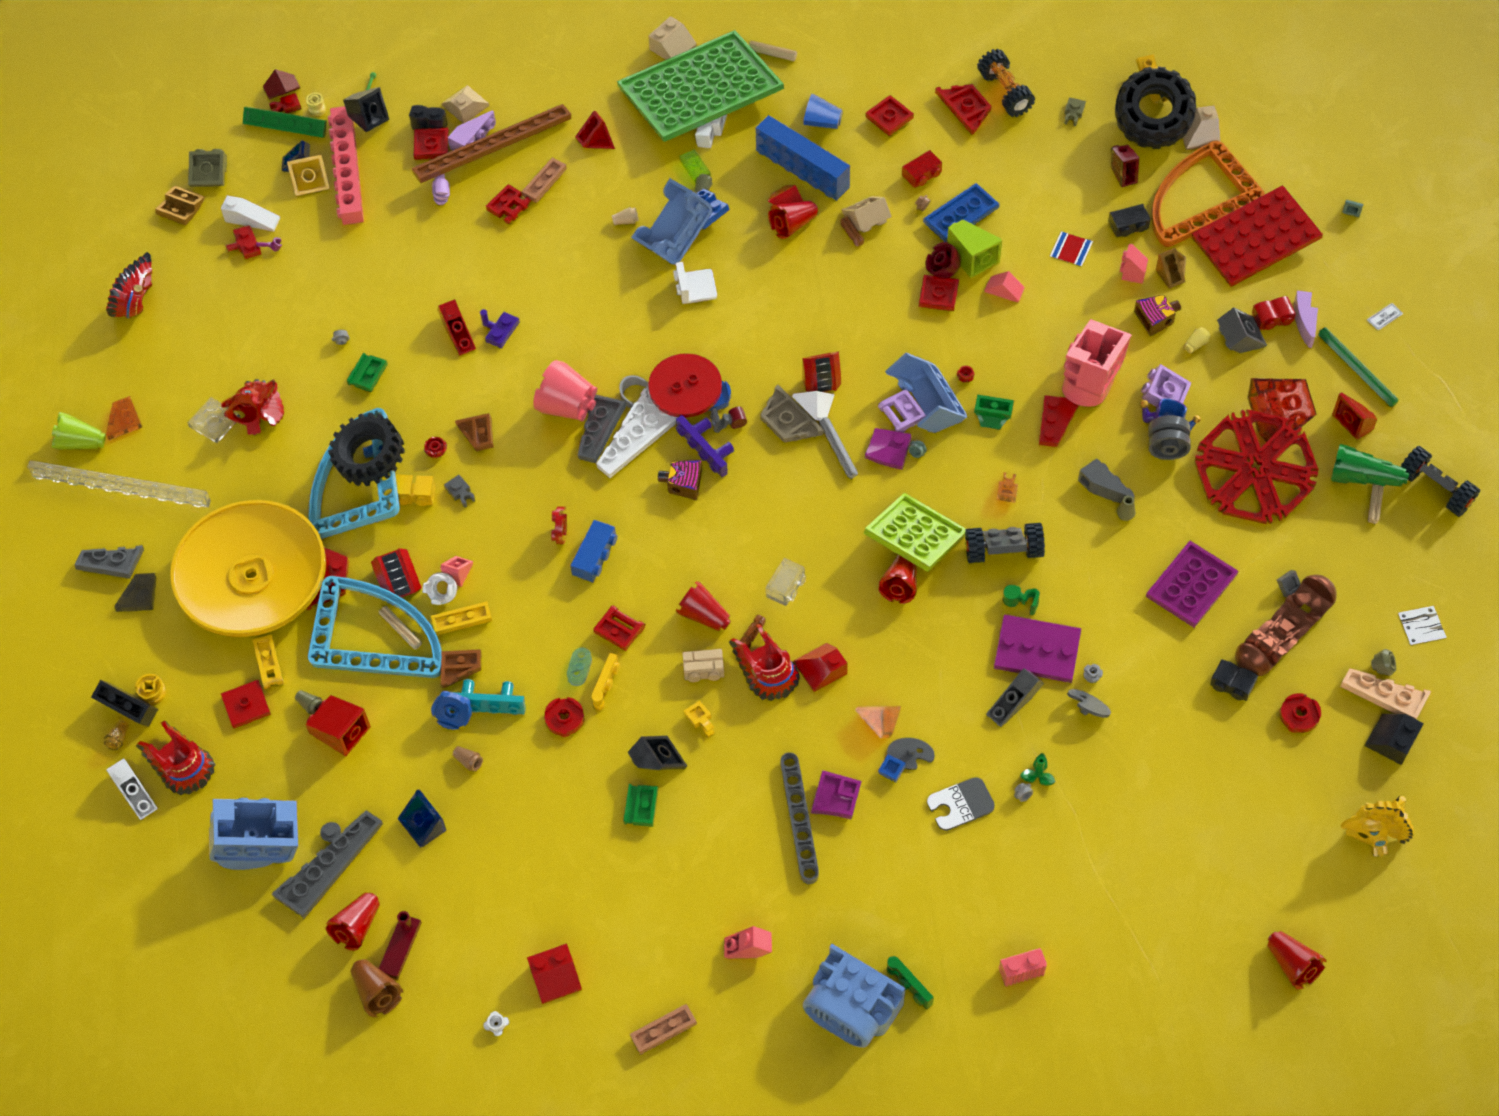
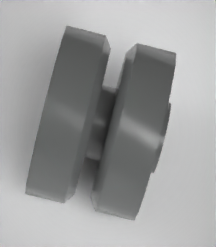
(1169, 437)

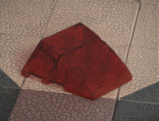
(1281, 398)

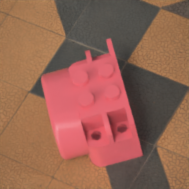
(1093, 363)

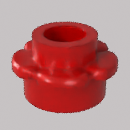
(965, 370)

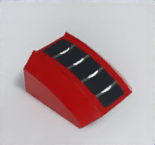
(821, 372)
(396, 572)

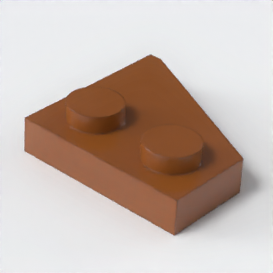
(477, 431)
(459, 665)

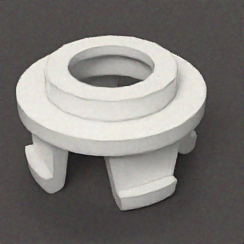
(430, 588)

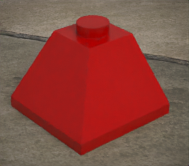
(1353, 416)
(822, 666)

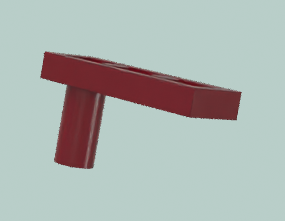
(400, 945)

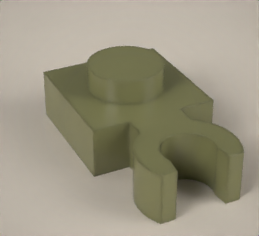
(1074, 110)

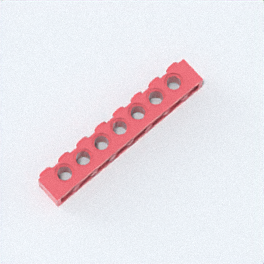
(346, 164)

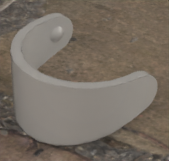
(629, 381)

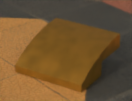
(180, 205)

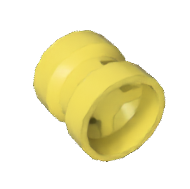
(315, 104)

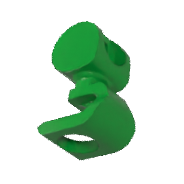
(1012, 596)

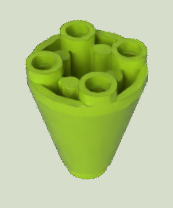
(76, 434)

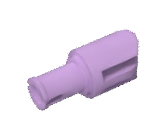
(440, 189)

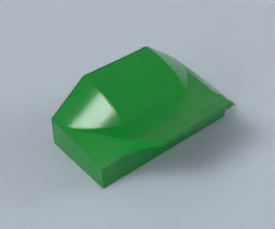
(993, 411)

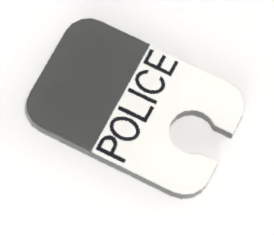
(966, 803)

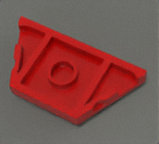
(966, 105)
(335, 566)

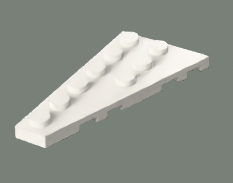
(638, 431)

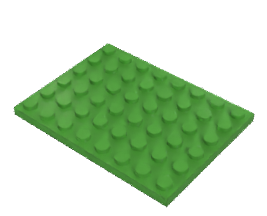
(700, 85)

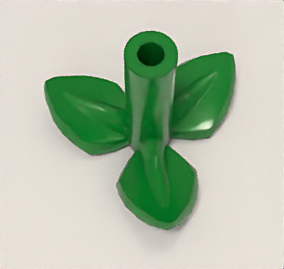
(1040, 764)

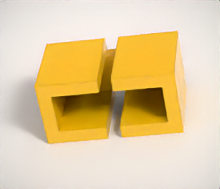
(420, 492)

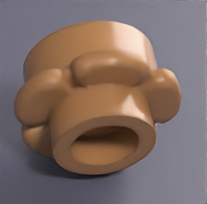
(922, 203)

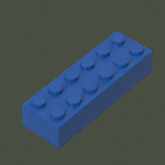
(802, 158)

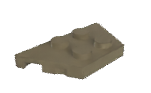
(788, 418)

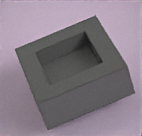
(1289, 583)

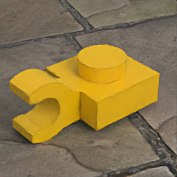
(699, 716)

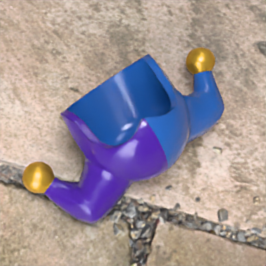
(1167, 407)

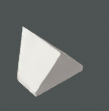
(815, 403)

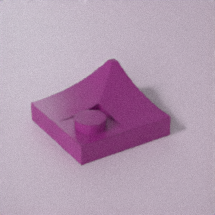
(888, 448)
(836, 795)

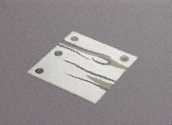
(1422, 625)

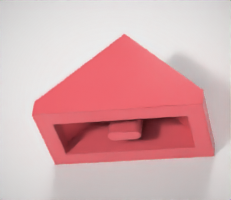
(1005, 286)
(457, 568)

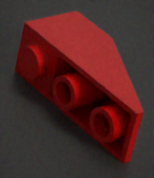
(456, 327)

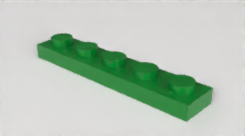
(284, 122)

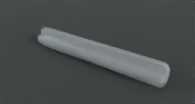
(838, 448)

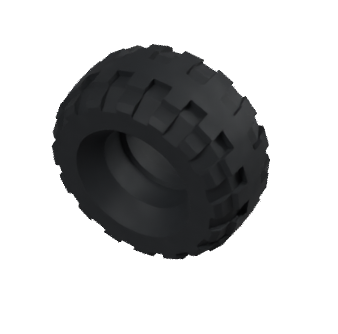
(1155, 131)

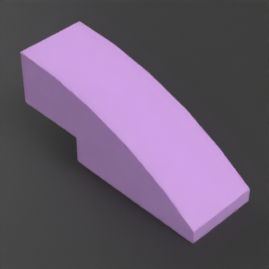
(1305, 317)

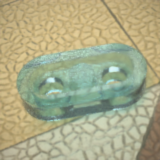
(579, 665)

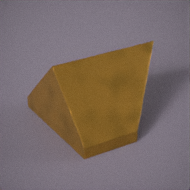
(1171, 267)

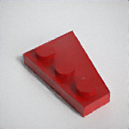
(1055, 419)

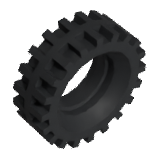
(356, 434)

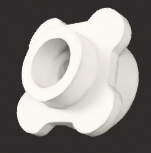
(496, 1029)

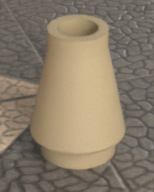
(627, 216)

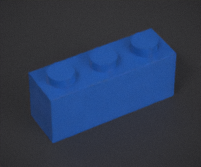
(594, 551)

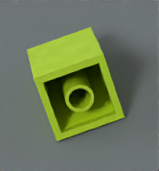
(976, 246)

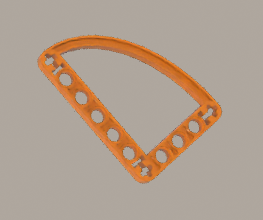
(1208, 150)

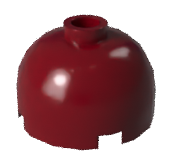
(943, 261)

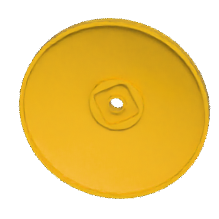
(241, 539)

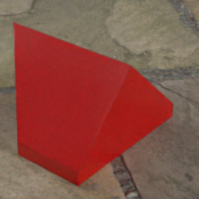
(595, 133)
(786, 194)

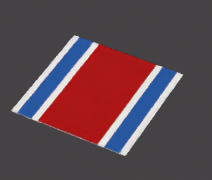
(1071, 248)

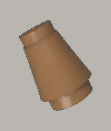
(469, 759)

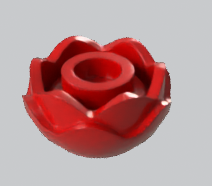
(431, 443)

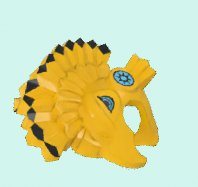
(1378, 823)

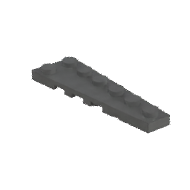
(316, 877)

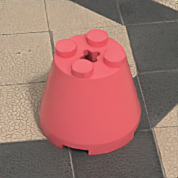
(564, 393)

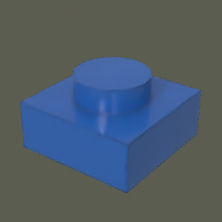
(892, 768)

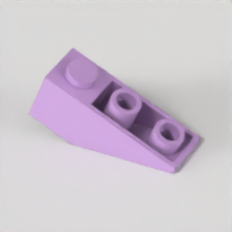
(471, 130)

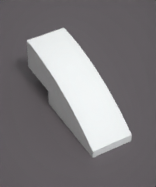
(706, 132)

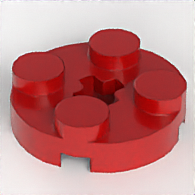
(560, 525)
(1300, 723)
(566, 726)

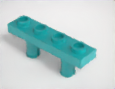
(491, 702)

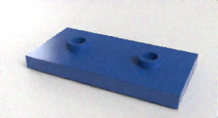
(969, 205)

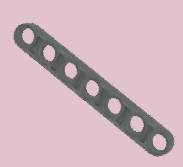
(803, 826)

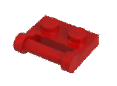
(616, 632)

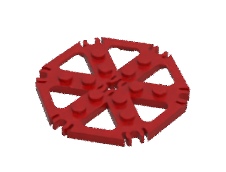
(1265, 456)

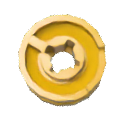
(150, 696)

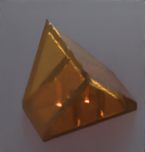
(880, 719)

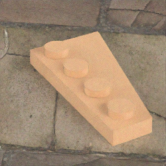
(1385, 693)

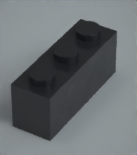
(124, 703)

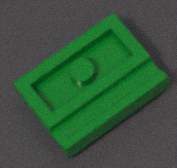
(367, 372)
(641, 805)

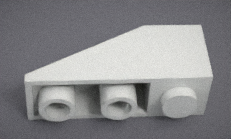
(131, 789)

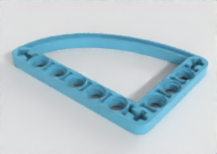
(380, 506)
(366, 657)

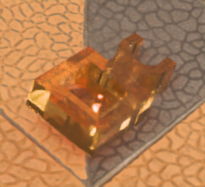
(1007, 489)

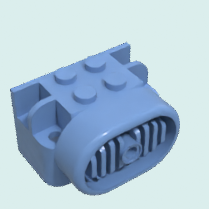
(252, 832)
(853, 999)

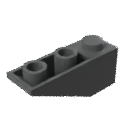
(1102, 482)
(1015, 697)

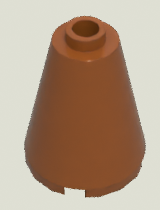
(375, 988)

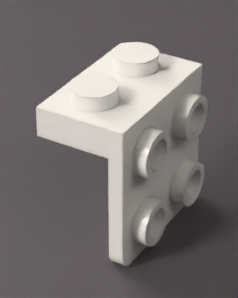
(694, 285)

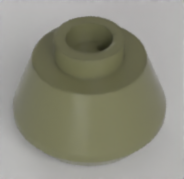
(1384, 662)

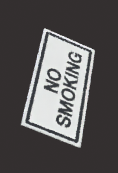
(1385, 316)

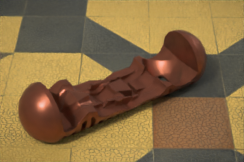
(1288, 624)

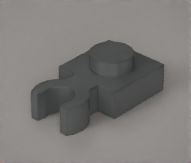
(459, 489)

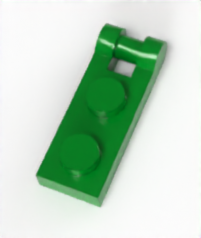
(909, 982)

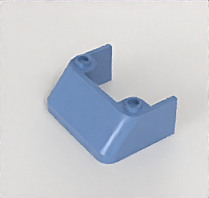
(929, 390)

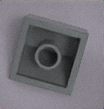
(1240, 331)

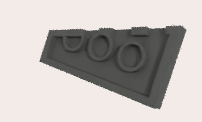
(599, 427)

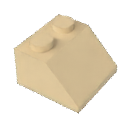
(671, 39)
(868, 213)

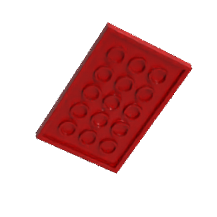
(1257, 235)

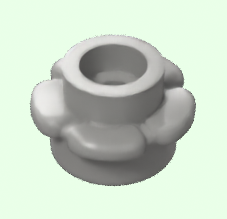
(340, 337)
(1092, 678)
(1023, 792)

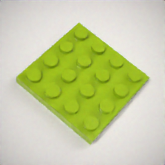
(915, 532)

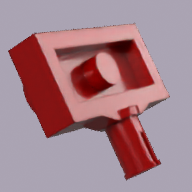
(245, 242)

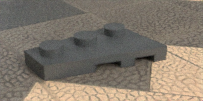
(111, 562)

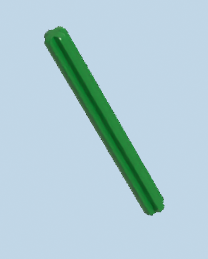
(1358, 367)

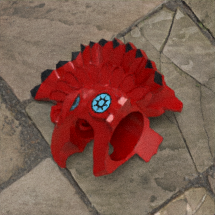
(256, 401)

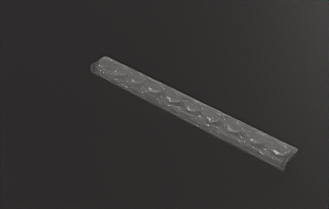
(118, 483)

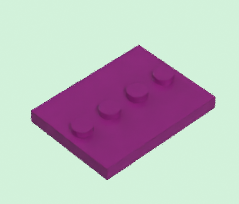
(1192, 584)
(1038, 646)

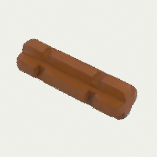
(852, 232)
(752, 630)

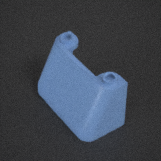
(676, 224)

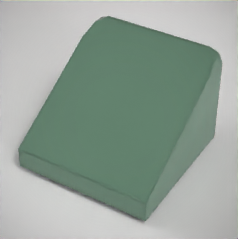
(1352, 208)

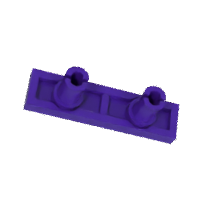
(705, 451)

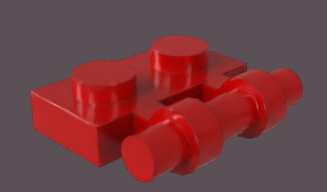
(504, 200)

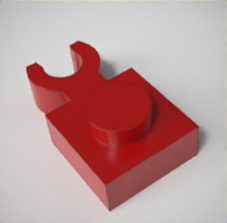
(287, 104)

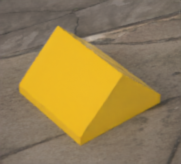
(308, 175)

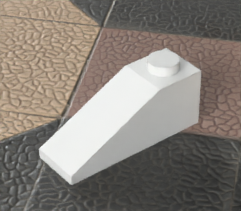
(245, 213)

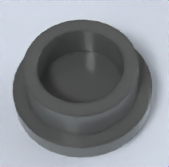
(330, 831)

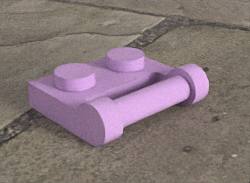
(906, 407)

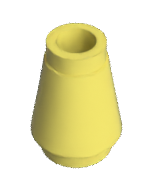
(1197, 339)

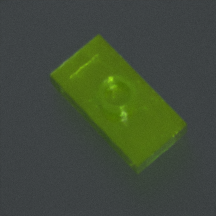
(694, 164)

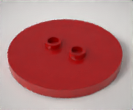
(685, 385)

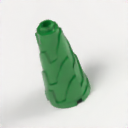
(1364, 469)

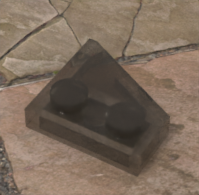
(138, 594)

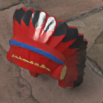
(130, 288)
(766, 668)
(180, 762)

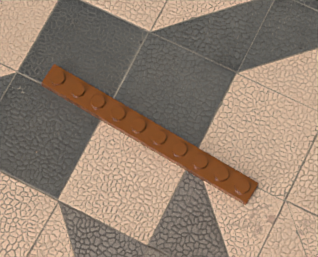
(491, 143)

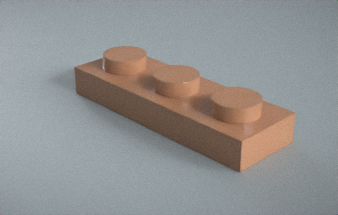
(544, 180)
(663, 1029)

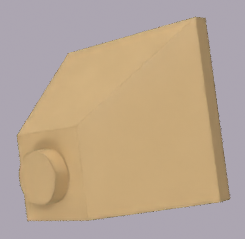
(465, 104)
(1203, 129)

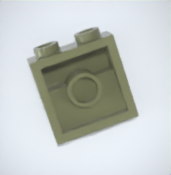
(207, 168)

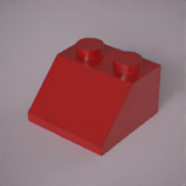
(554, 973)

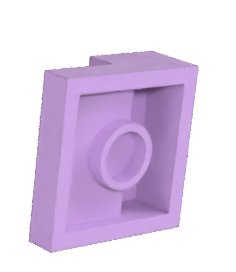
(1164, 385)

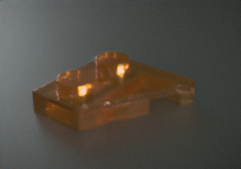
(122, 418)

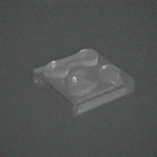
(211, 420)

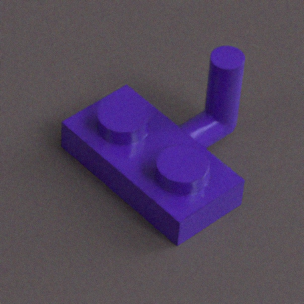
(501, 329)

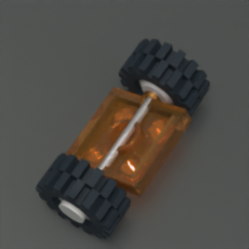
(1018, 97)

